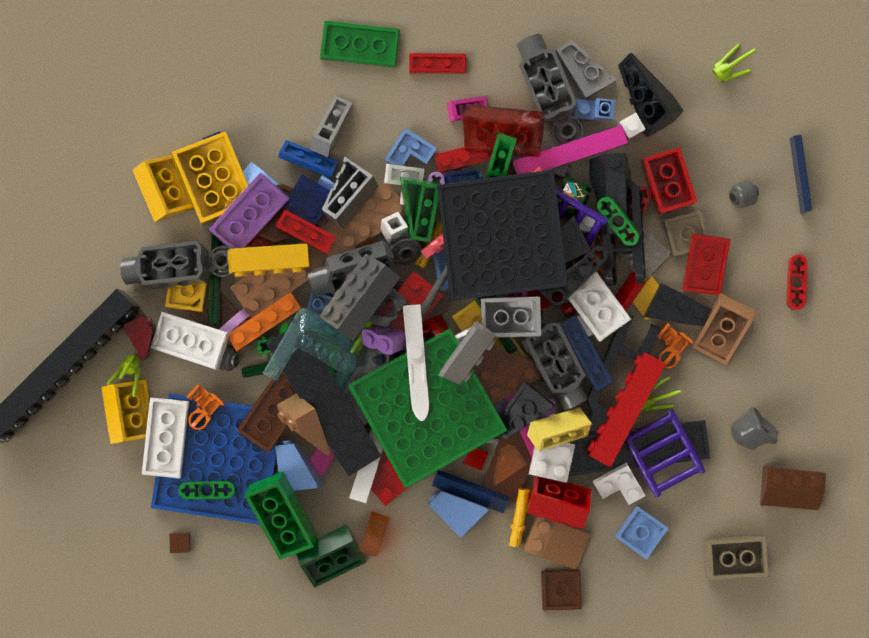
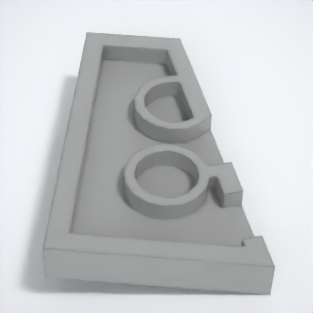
(583, 71)

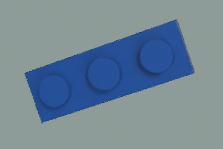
(308, 159)

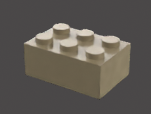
(736, 557)

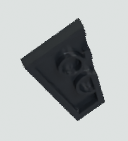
(676, 307)
(523, 409)

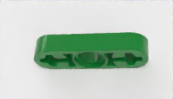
(632, 229)
(192, 485)

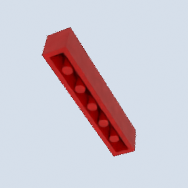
(626, 410)

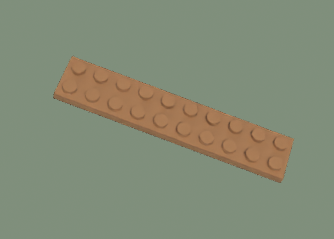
(261, 291)

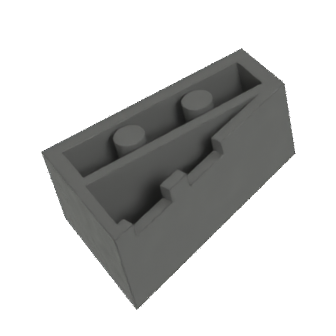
(349, 193)

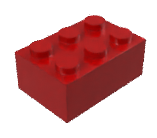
(668, 181)
(559, 501)

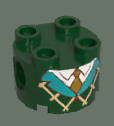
(577, 191)

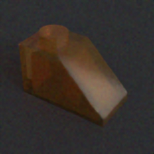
(507, 463)
(374, 533)

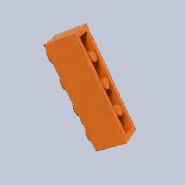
(264, 322)

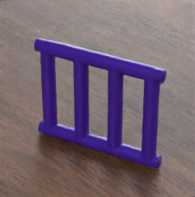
(583, 210)
(688, 451)

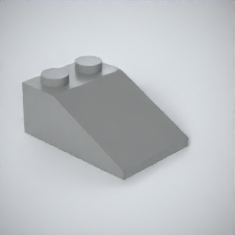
(512, 315)

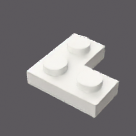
(394, 172)
(620, 479)

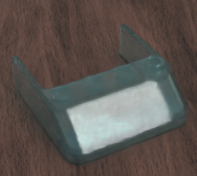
(319, 340)

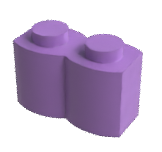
(384, 339)

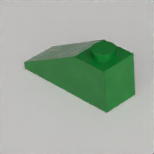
(501, 156)

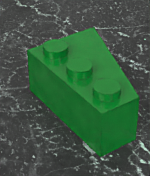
(420, 207)

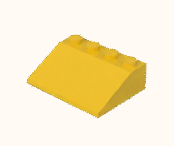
(210, 176)

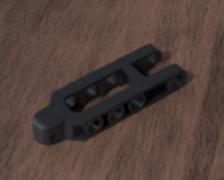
(637, 250)
(598, 412)

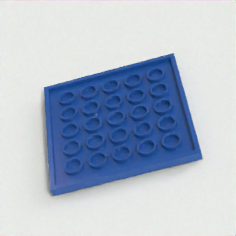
(216, 455)

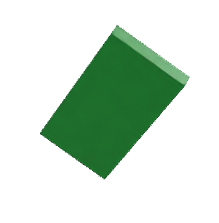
(359, 44)

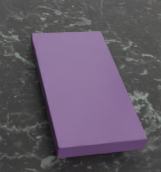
(249, 213)

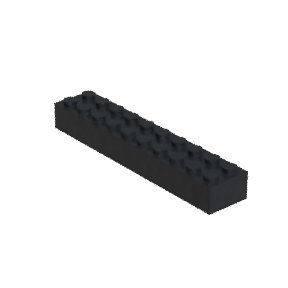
(65, 361)

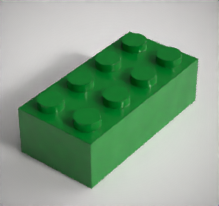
(281, 515)

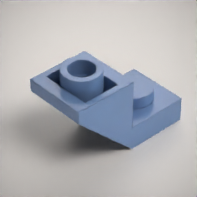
(595, 110)

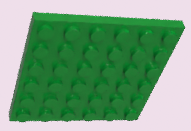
(456, 420)

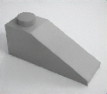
(330, 126)

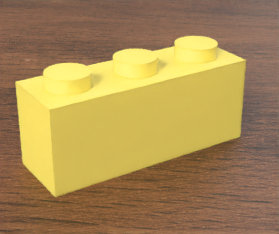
(559, 429)

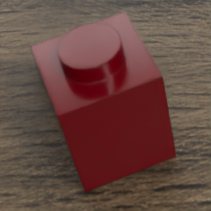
(141, 334)

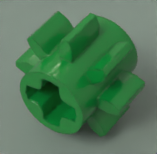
(260, 347)

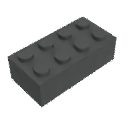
(359, 297)

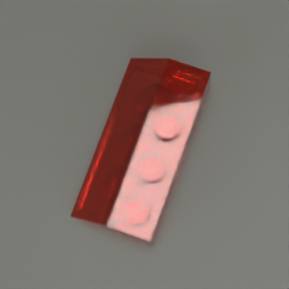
(484, 123)

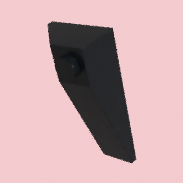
(649, 96)
(610, 178)

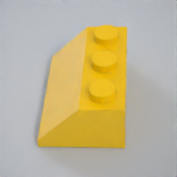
(162, 188)
(126, 414)

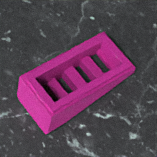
(451, 106)

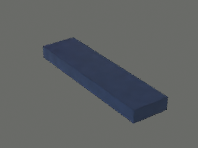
(800, 174)
(586, 353)
(470, 491)

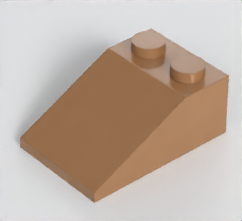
(724, 329)
(304, 420)
(556, 542)

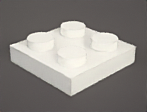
(552, 462)

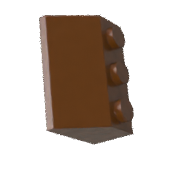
(792, 488)

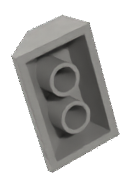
(468, 354)

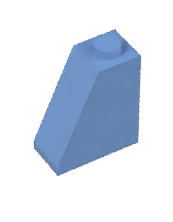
(297, 466)
(456, 511)

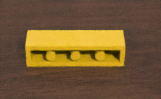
(268, 258)

